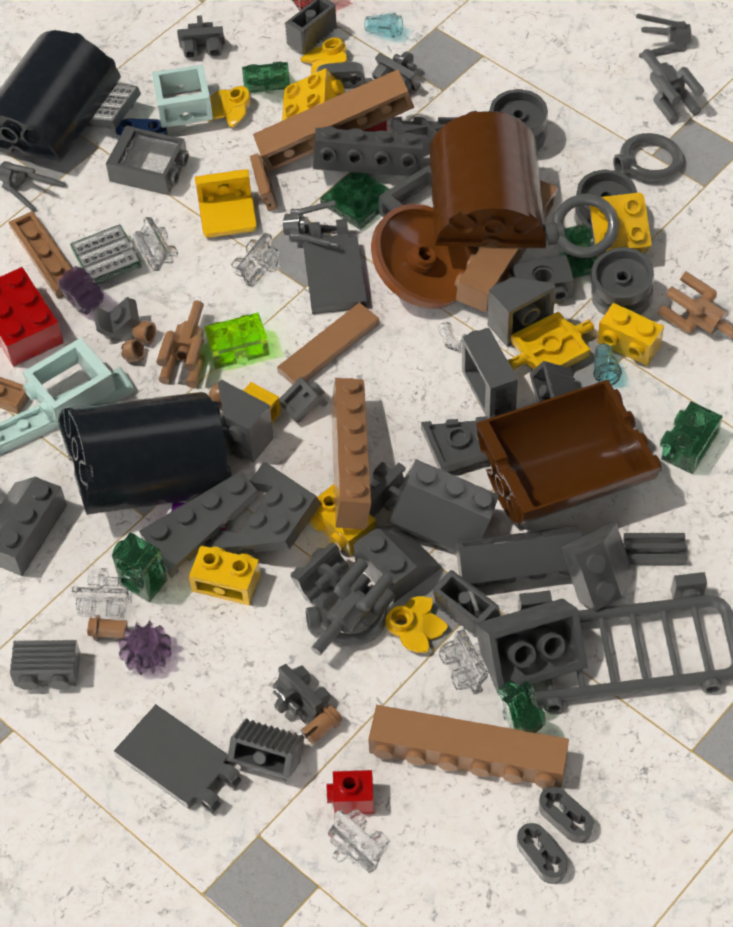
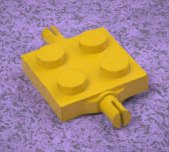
(551, 341)

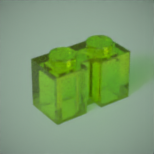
(236, 339)

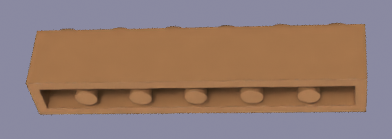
(351, 110)
(493, 263)
(350, 454)
(468, 746)

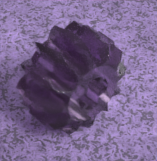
(81, 290)
(137, 656)

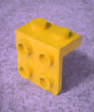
(310, 92)
(225, 203)
(632, 219)

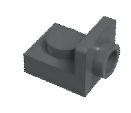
(119, 320)
(302, 399)

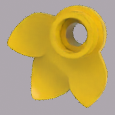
(332, 51)
(230, 104)
(419, 625)

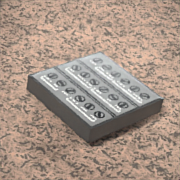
(115, 106)

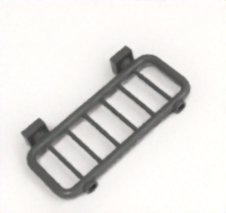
(687, 594)

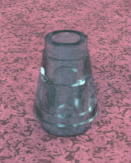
(384, 24)
(606, 365)

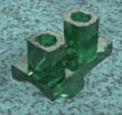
(266, 77)
(580, 236)
(521, 707)

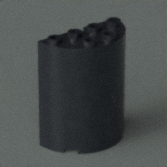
(54, 94)
(145, 450)

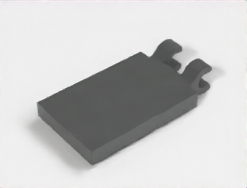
(334, 273)
(177, 759)

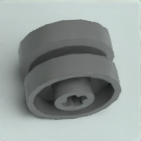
(526, 107)
(602, 184)
(622, 278)

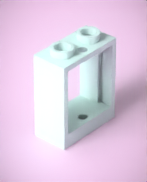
(172, 109)
(91, 392)

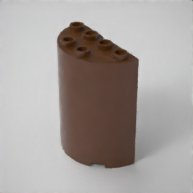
(486, 183)
(565, 452)

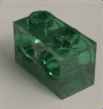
(694, 438)
(139, 566)

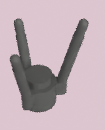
(677, 32)
(15, 175)
(296, 224)

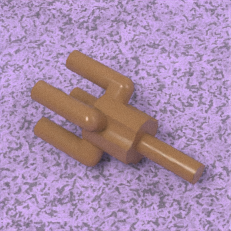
(701, 311)
(184, 345)

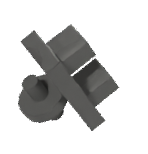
(201, 35)
(403, 63)
(388, 489)
(320, 572)
(295, 694)

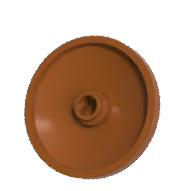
(410, 261)

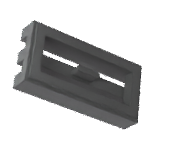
(655, 544)

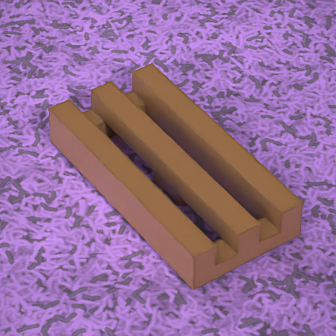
(263, 182)

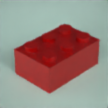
(25, 319)

